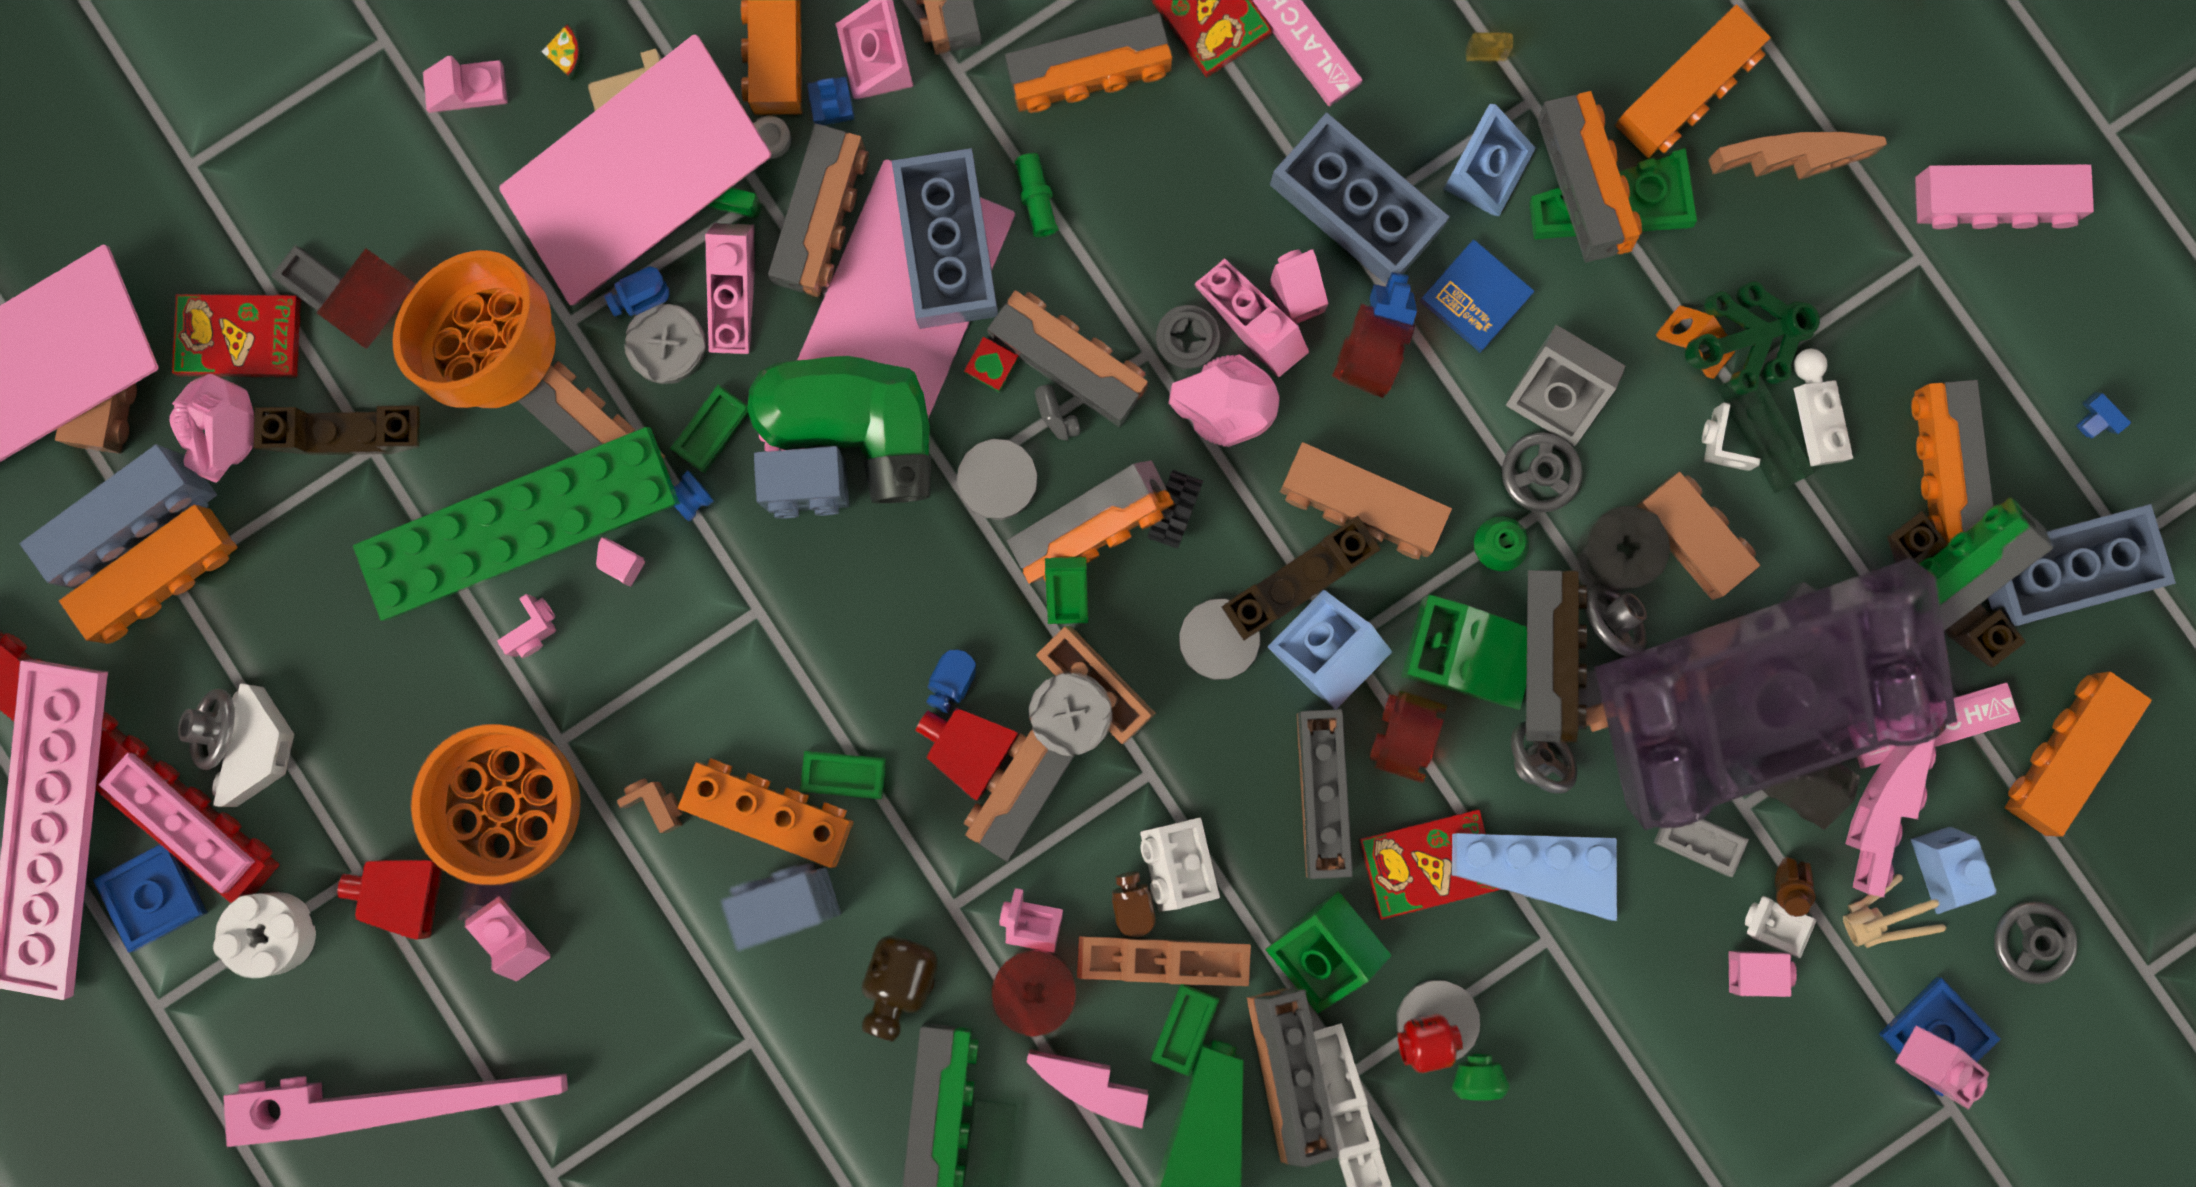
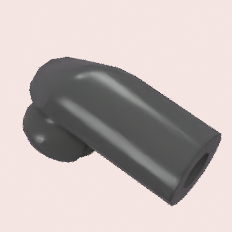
(1052, 416)

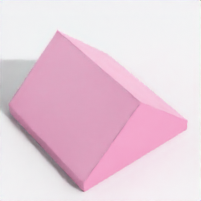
(874, 50)

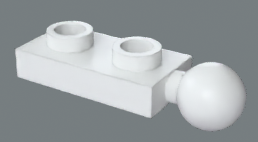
(1820, 411)

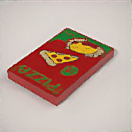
(1214, 29)
(236, 335)
(1414, 865)

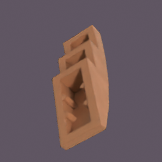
(1807, 151)
(1163, 961)

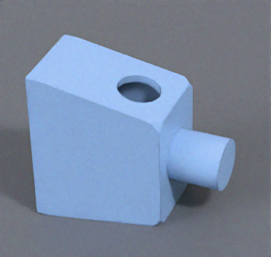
(1955, 870)

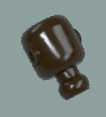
(897, 982)

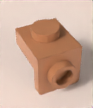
(659, 803)

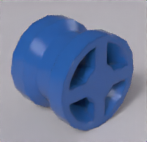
(691, 496)

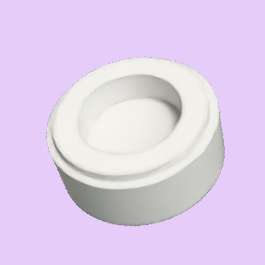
(775, 135)

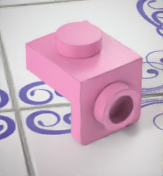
(527, 637)
(1030, 923)

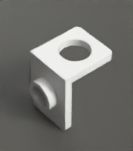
(1714, 435)

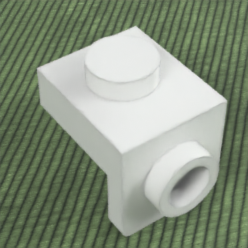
(1776, 928)

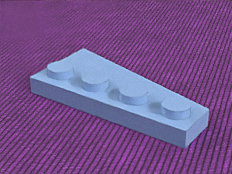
(1553, 869)

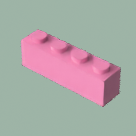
(2004, 195)

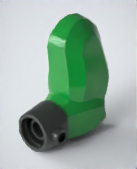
(850, 406)

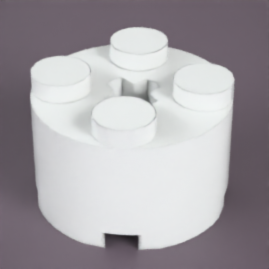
(241, 937)

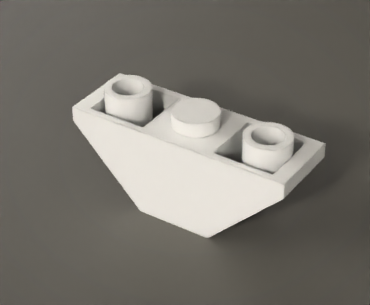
(257, 748)

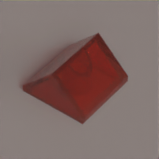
(366, 298)

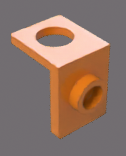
(1701, 325)

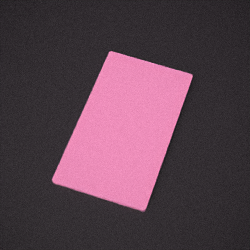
(635, 170)
(871, 300)
(67, 349)

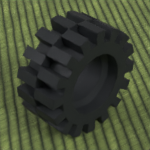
(1184, 493)

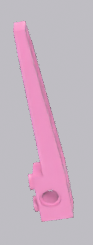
(309, 1115)

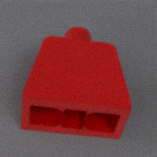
(966, 748)
(395, 895)

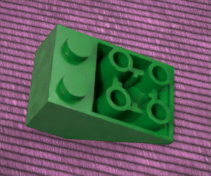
(1468, 652)

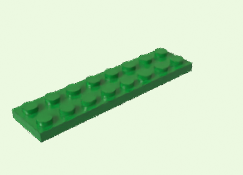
(516, 524)

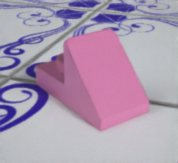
(464, 86)
(507, 940)

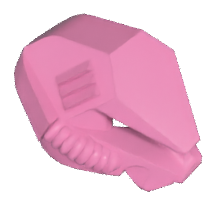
(1227, 400)
(228, 424)

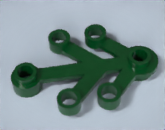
(1757, 333)

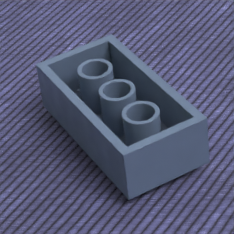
(1358, 199)
(944, 238)
(116, 517)
(2089, 567)
(780, 905)

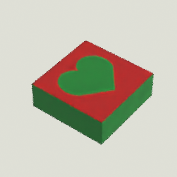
(991, 364)

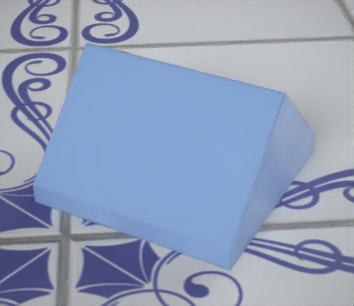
(1491, 163)

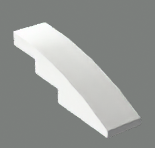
(1352, 1124)

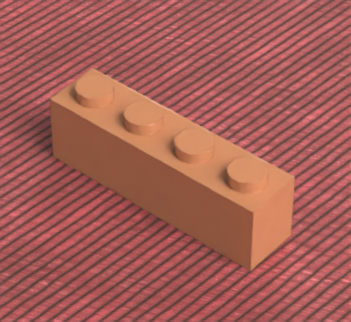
(1350, 491)

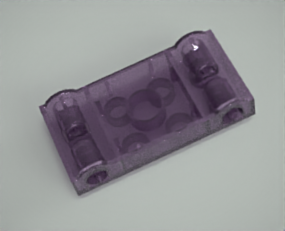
(1778, 694)

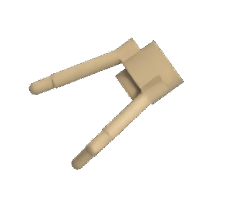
(1867, 925)

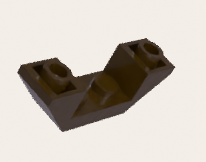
(341, 433)
(1301, 578)
(1980, 632)

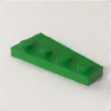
(1658, 193)

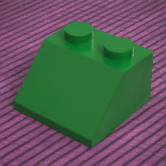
(1329, 952)

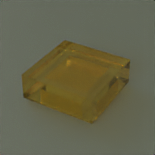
(1489, 47)

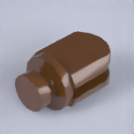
(1794, 887)
(1133, 905)

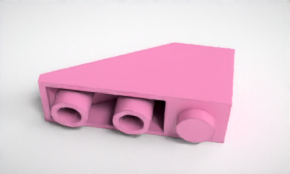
(730, 287)
(1253, 318)

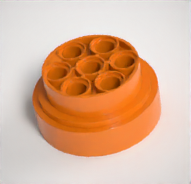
(475, 332)
(443, 798)

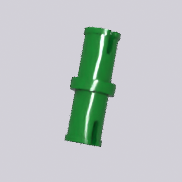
(1036, 195)

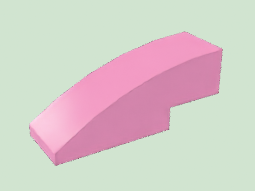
(1089, 1087)

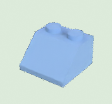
(1330, 649)

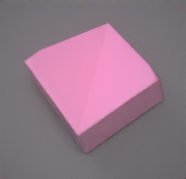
(618, 561)

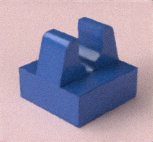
(830, 101)
(1394, 300)
(2102, 415)

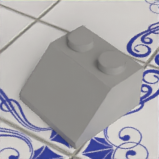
(1566, 385)

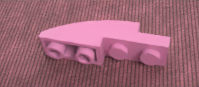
(1876, 829)

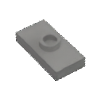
(1705, 844)

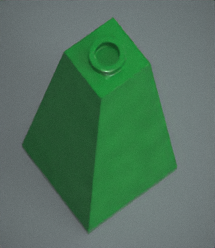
(1208, 1127)

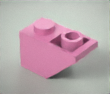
(1298, 286)
(1943, 1067)

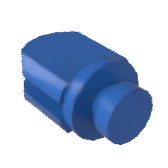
(638, 292)
(951, 679)

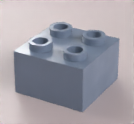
(801, 481)

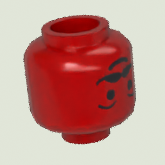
(1429, 1043)

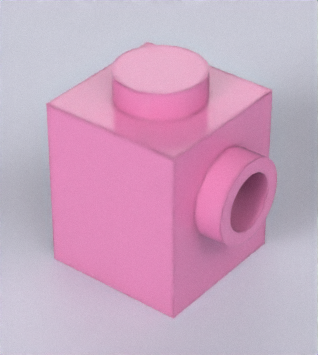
(1761, 973)

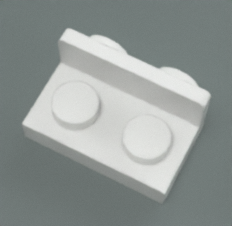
(1179, 865)

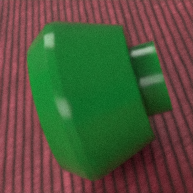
(1491, 549)
(1480, 1079)

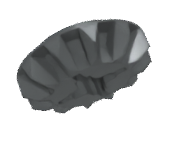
(1203, 326)

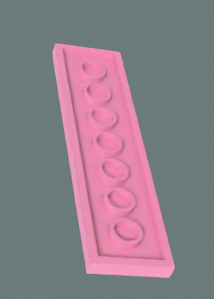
(48, 825)

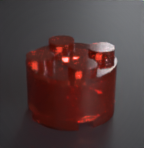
(1372, 352)
(1409, 736)
(1034, 1016)

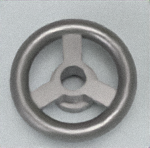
(1552, 462)
(1621, 615)
(204, 727)
(1539, 761)
(2051, 948)

